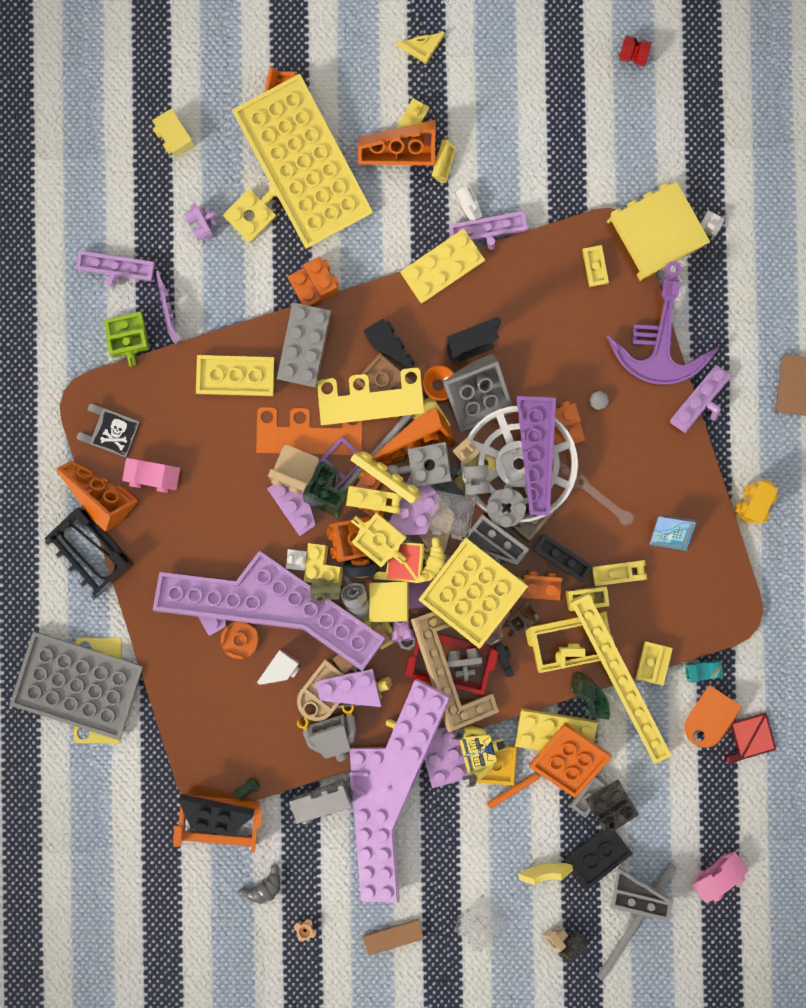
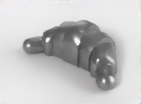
(264, 890)

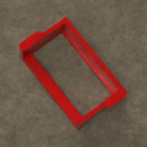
(459, 684)

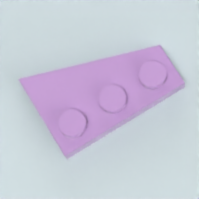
(294, 508)
(350, 688)

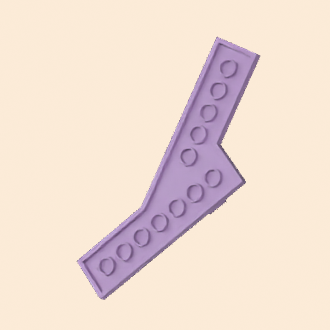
(269, 597)
(381, 785)

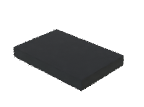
(597, 856)

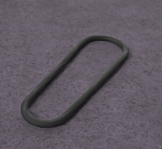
(79, 555)

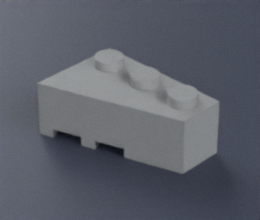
(321, 802)
(639, 898)

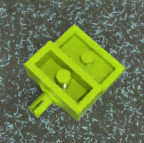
(126, 336)

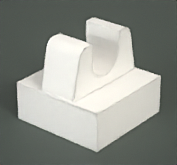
(711, 223)
(296, 559)

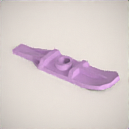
(167, 309)

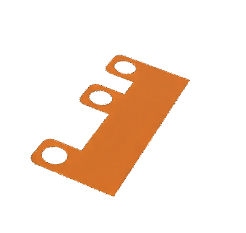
(302, 437)

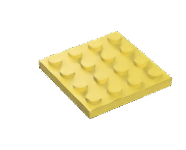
(473, 593)

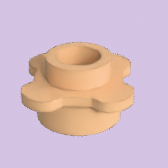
(302, 936)

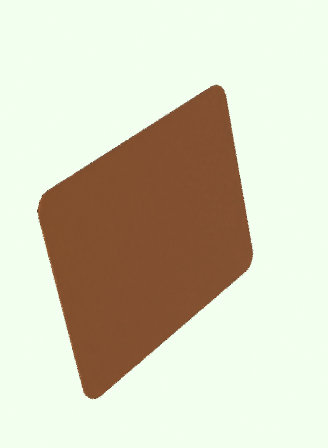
(550, 345)

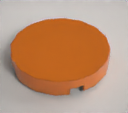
(240, 640)

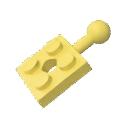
(250, 202)

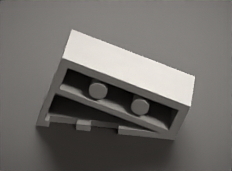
(496, 540)

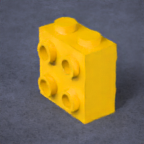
(756, 502)

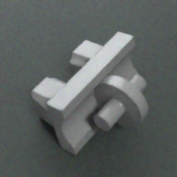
(472, 661)

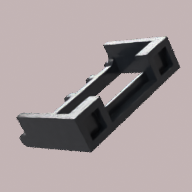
(472, 341)
(117, 554)

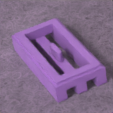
(638, 334)

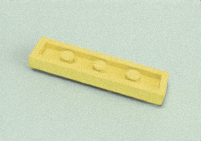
(392, 481)

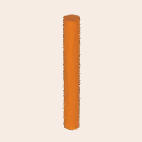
(513, 790)

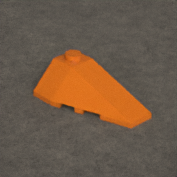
(423, 431)

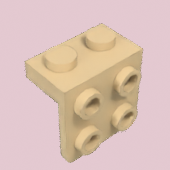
(293, 469)

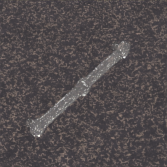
(624, 517)

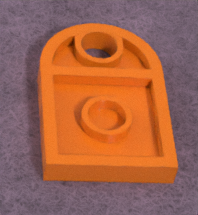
(711, 715)

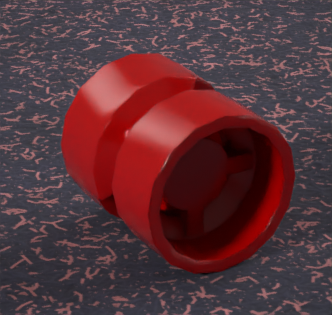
(635, 50)

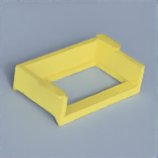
(533, 631)

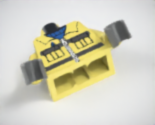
(477, 752)

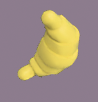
(435, 561)

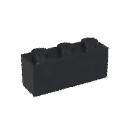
(562, 558)

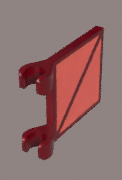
(751, 737)

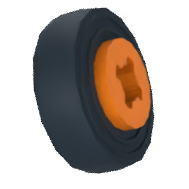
(360, 567)

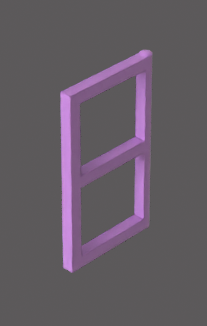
(329, 463)

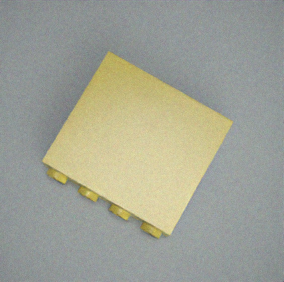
(659, 229)

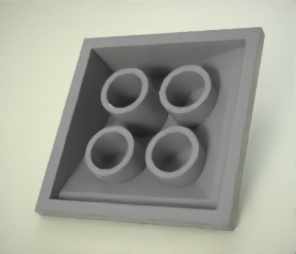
(477, 392)

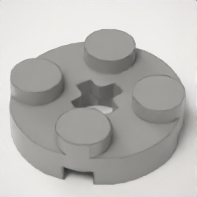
(506, 496)

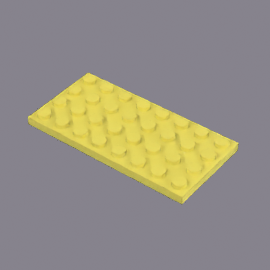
(302, 161)

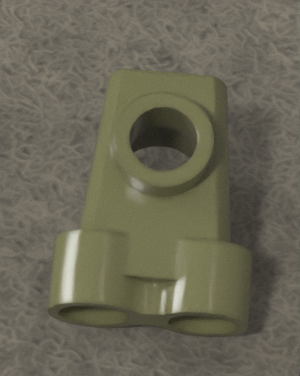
(321, 590)

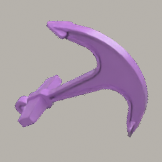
(659, 366)

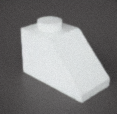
(280, 668)

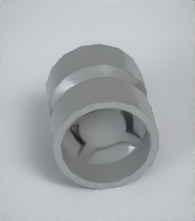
(476, 472)
(355, 600)

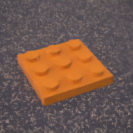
(570, 760)

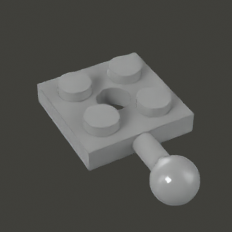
(418, 458)

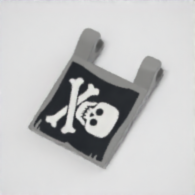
(112, 431)

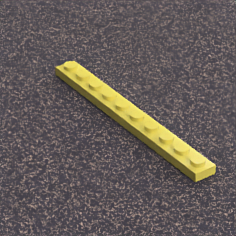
(620, 677)

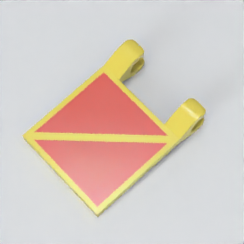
(411, 567)

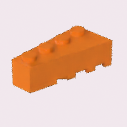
(399, 146)

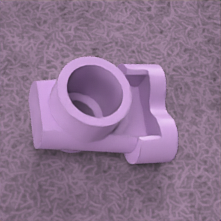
(402, 632)

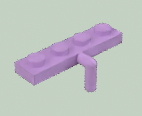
(492, 227)
(115, 267)
(701, 399)

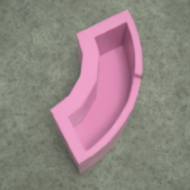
(151, 474)
(720, 877)

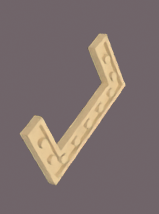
(456, 715)

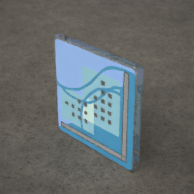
(672, 532)

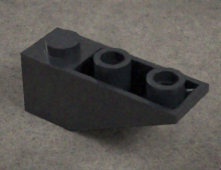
(384, 342)

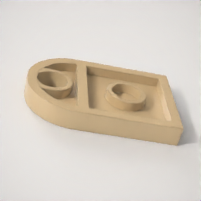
(310, 695)

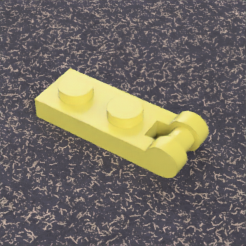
(373, 499)
(618, 573)

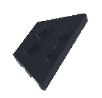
(214, 815)

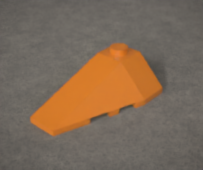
(101, 500)

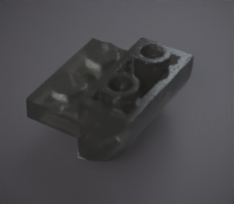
(612, 807)

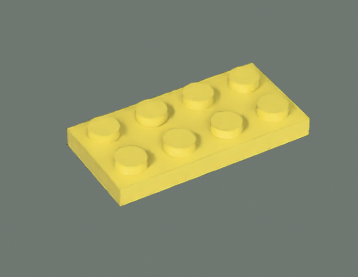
(442, 266)
(235, 375)
(538, 727)

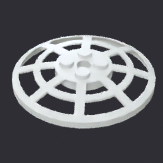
(512, 451)

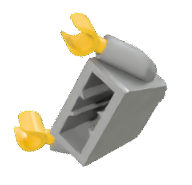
(332, 735)

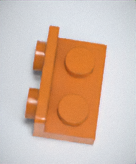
(542, 587)

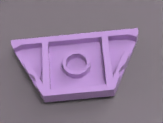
(415, 517)

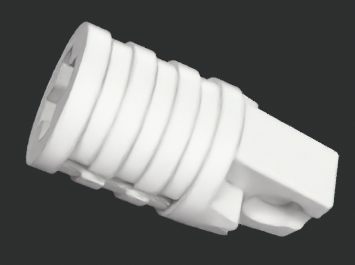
(469, 203)

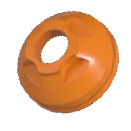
(436, 373)

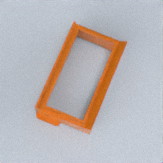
(181, 835)

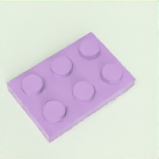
(445, 759)

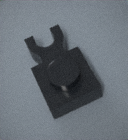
(504, 654)

